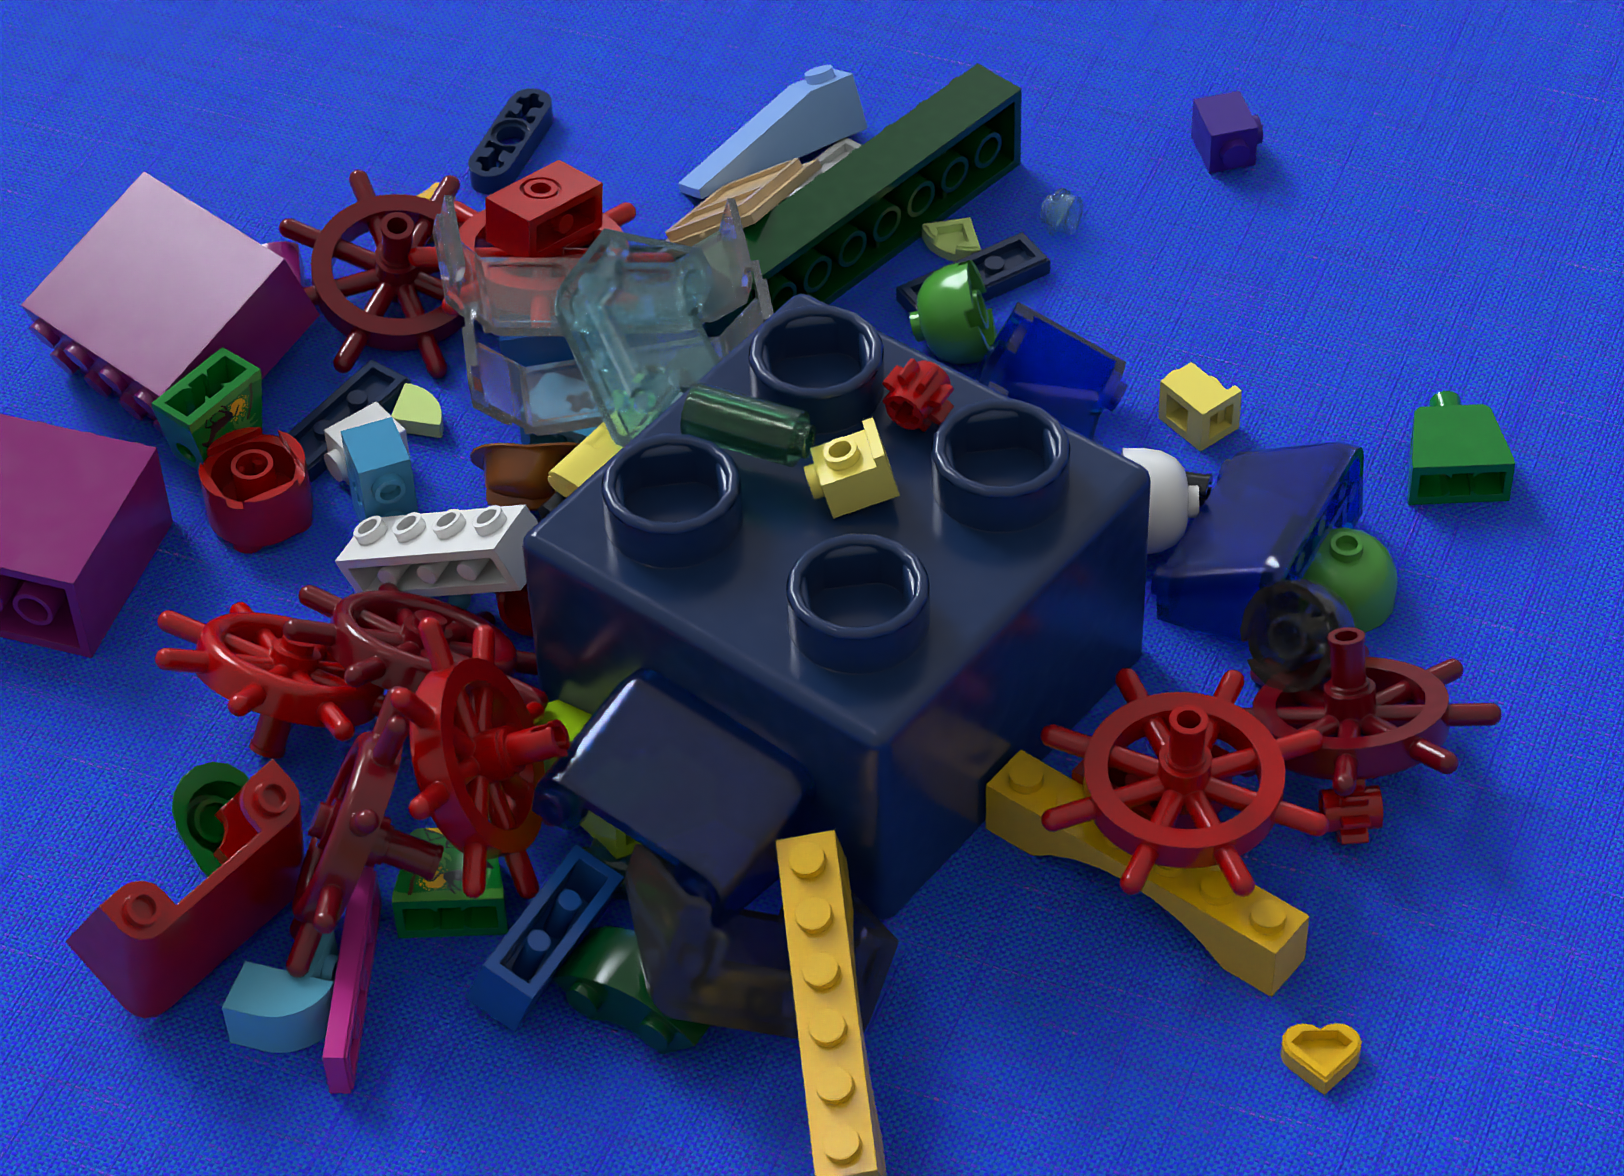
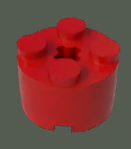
(256, 488)

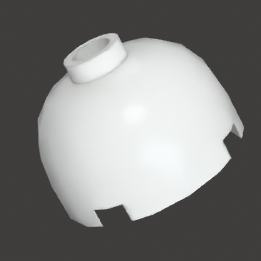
(1170, 497)

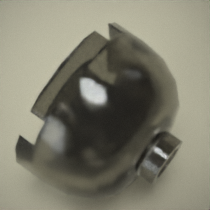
(1289, 633)

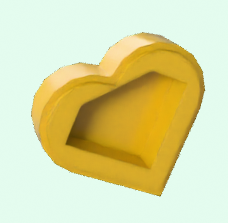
(1321, 1055)

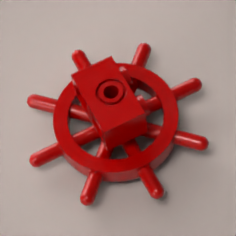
(535, 217)

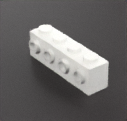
(440, 551)

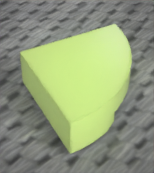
(951, 238)
(418, 412)

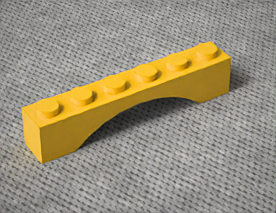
(1247, 936)
(827, 1008)

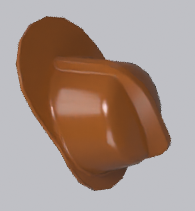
(519, 472)

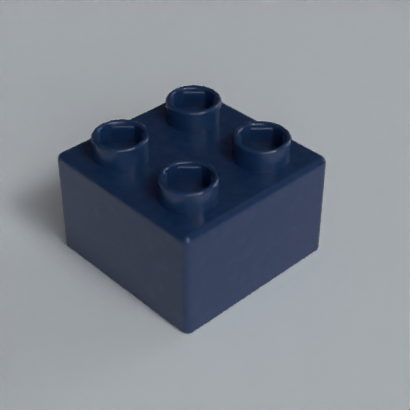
(870, 645)

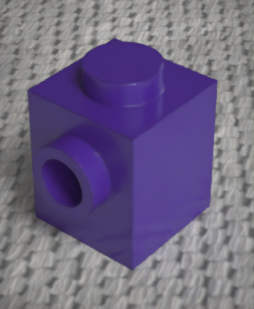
(1225, 131)

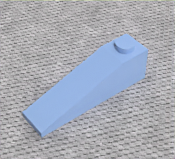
(792, 125)

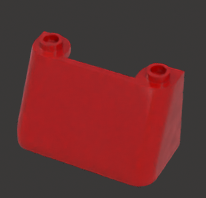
(158, 949)

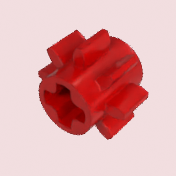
(918, 395)
(1352, 814)

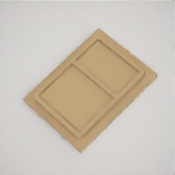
(754, 199)

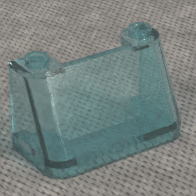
(637, 326)

